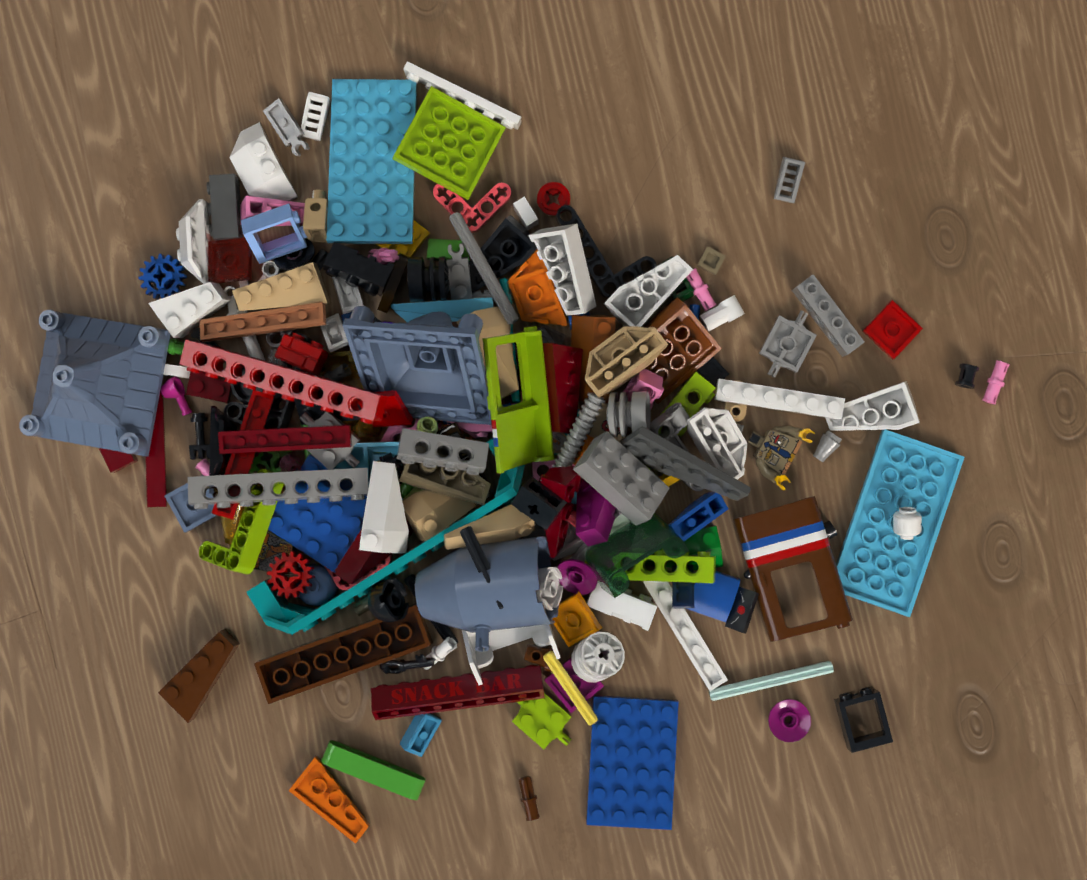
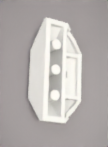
(260, 166)
(194, 239)
(719, 440)

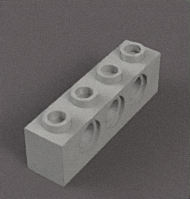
(828, 316)
(476, 451)

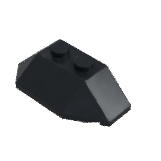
(218, 461)

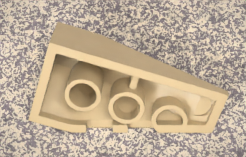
(496, 325)
(433, 512)
(496, 527)

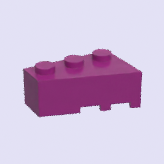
(593, 515)

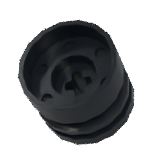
(427, 279)

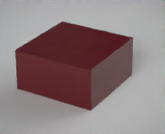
(117, 460)

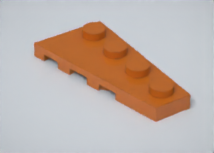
(327, 798)

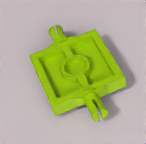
(542, 721)

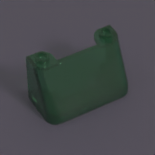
(629, 547)

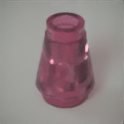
(289, 461)

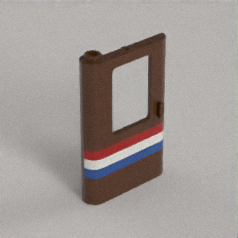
(787, 538)

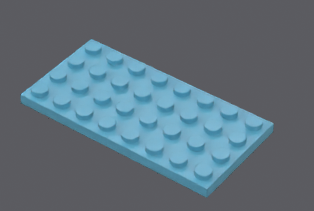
(367, 188)
(875, 560)

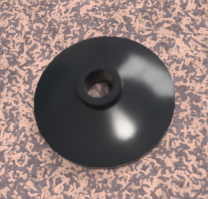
(297, 258)

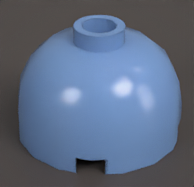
(322, 588)

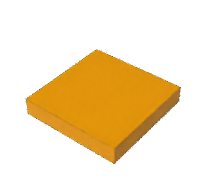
(575, 620)

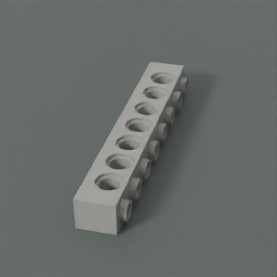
(198, 486)

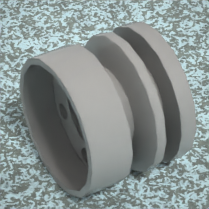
(628, 413)

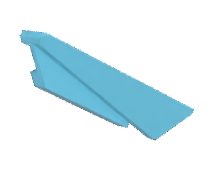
(453, 308)

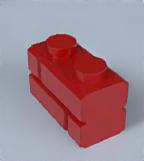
(301, 354)

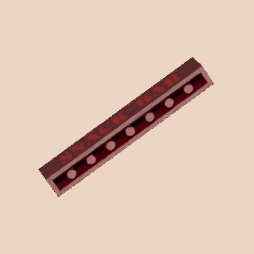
(456, 692)

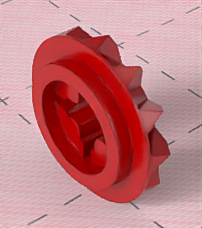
(553, 189)

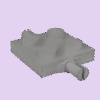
(787, 344)
(331, 456)

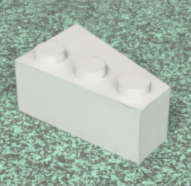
(185, 309)
(625, 606)

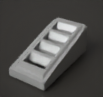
(798, 174)

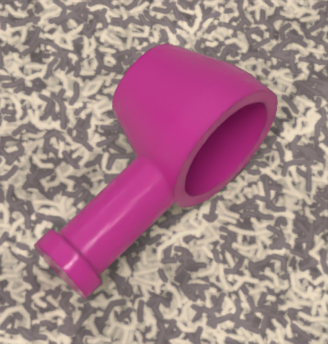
(175, 389)

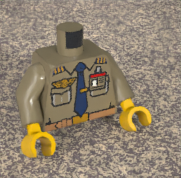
(777, 451)

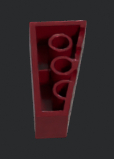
(563, 384)

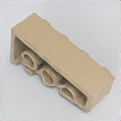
(283, 290)

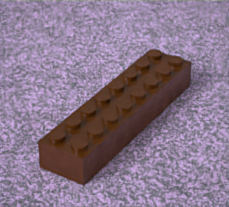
(341, 654)

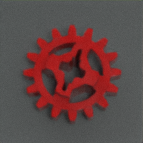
(289, 583)

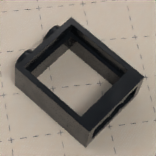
(866, 741)

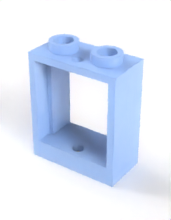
(277, 247)

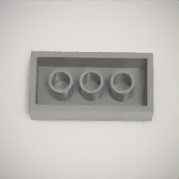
(621, 478)

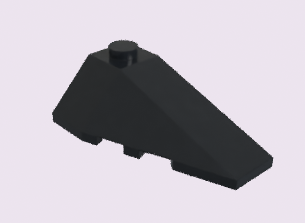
(504, 250)

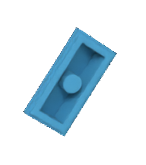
(420, 733)

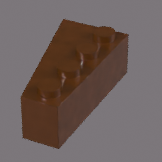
(196, 679)

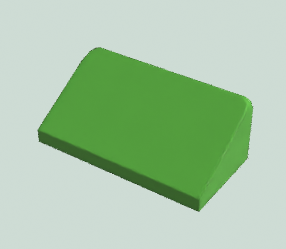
(439, 248)

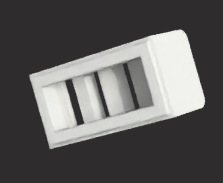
(309, 106)

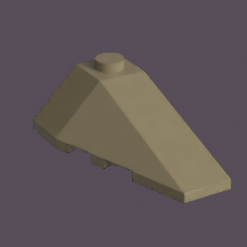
(449, 483)

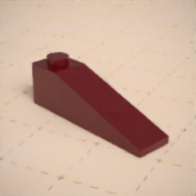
(359, 562)

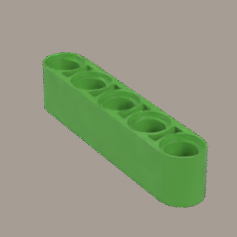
(373, 770)

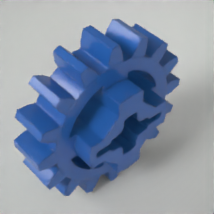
(161, 268)

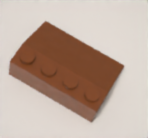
(687, 345)

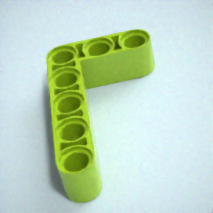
(247, 539)

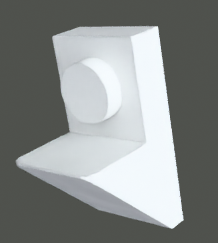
(334, 333)

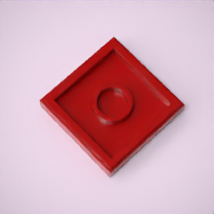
(892, 329)

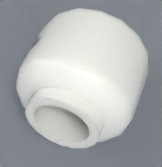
(907, 523)

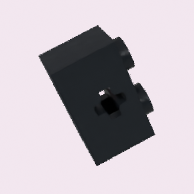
(538, 503)

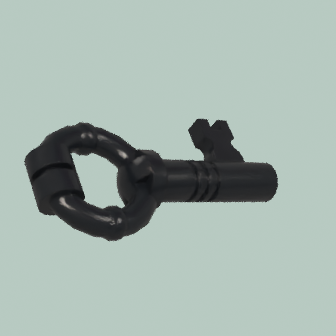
(403, 665)

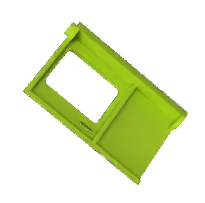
(522, 429)

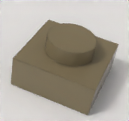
(711, 261)

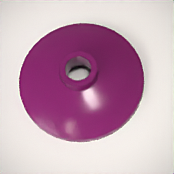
(577, 576)
(796, 728)

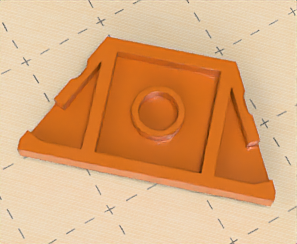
(536, 294)

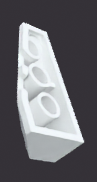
(641, 297)
(881, 410)
(384, 515)

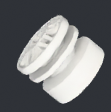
(587, 661)

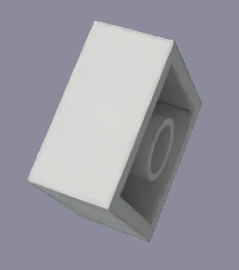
(525, 213)

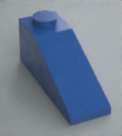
(698, 515)

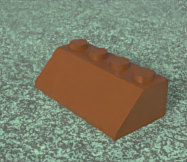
(587, 334)

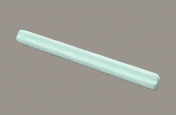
(771, 680)

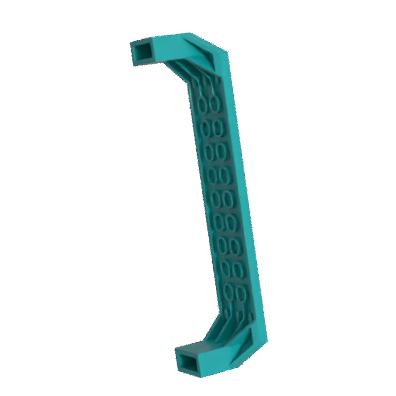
(292, 617)

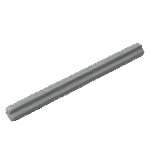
(483, 268)

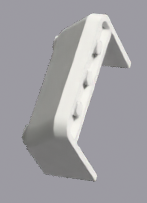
(541, 635)

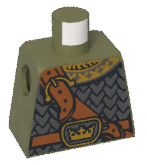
(273, 547)

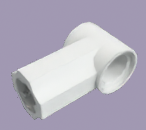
(726, 311)

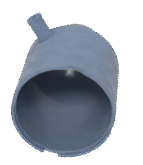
(460, 597)

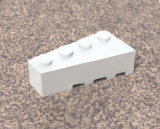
(566, 266)

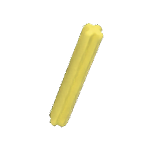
(570, 688)

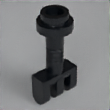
(200, 445)

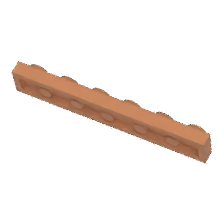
(263, 322)

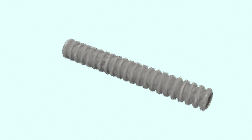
(578, 433)

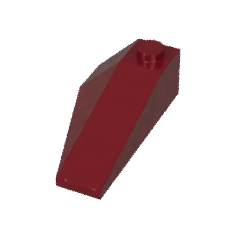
(564, 483)

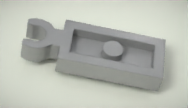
(285, 126)
(459, 274)

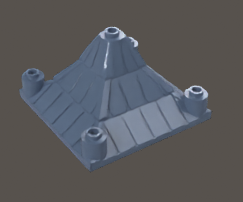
(426, 361)
(98, 383)

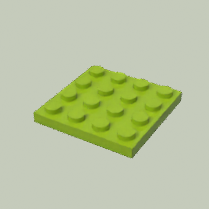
(449, 143)

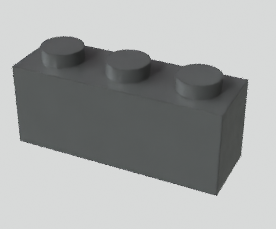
(224, 206)

